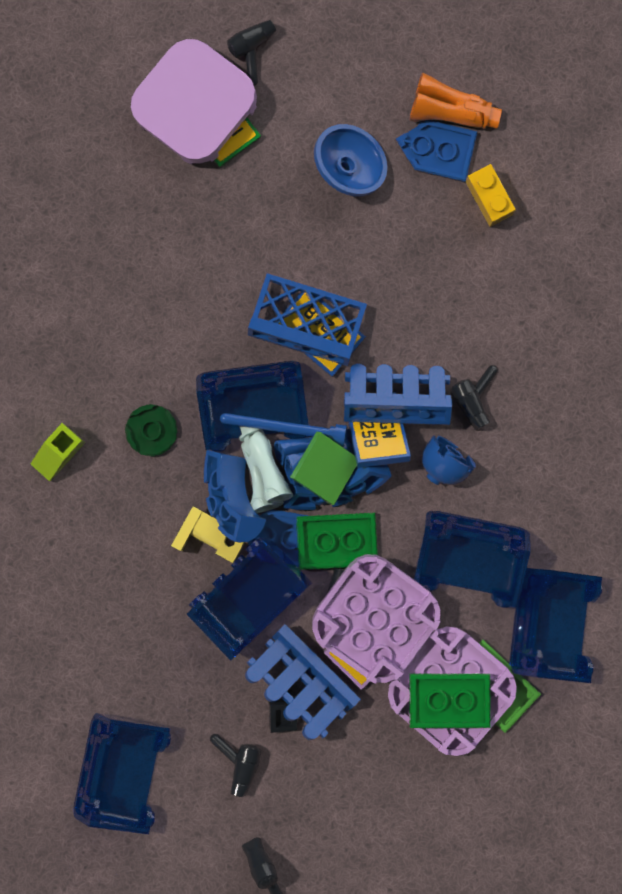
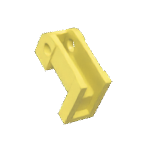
(206, 530)

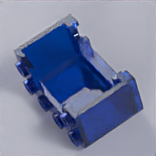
(248, 597)

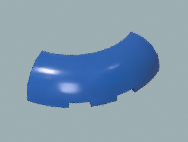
(361, 480)
(228, 497)

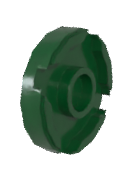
(160, 430)

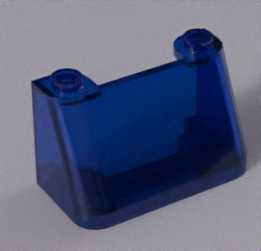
(255, 391)
(473, 556)
(552, 625)
(119, 773)

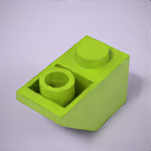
(57, 451)

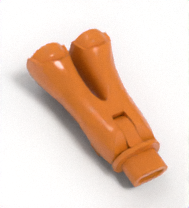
(444, 103)

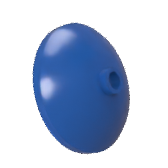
(356, 152)

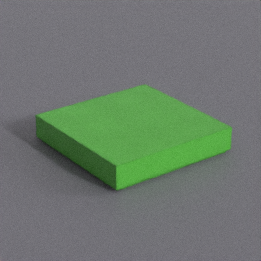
(324, 468)

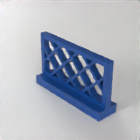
(300, 340)

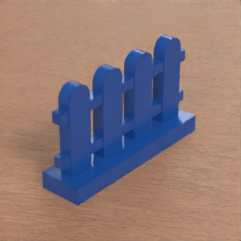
(397, 408)
(304, 661)

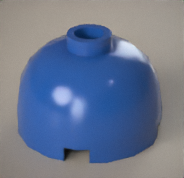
(445, 462)

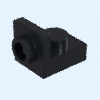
(277, 721)

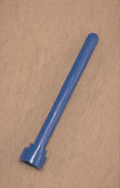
(335, 433)

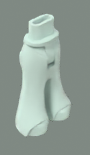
(267, 481)

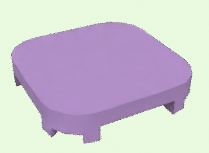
(193, 101)
(376, 618)
(455, 652)

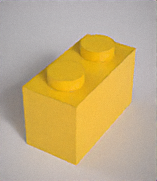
(490, 195)

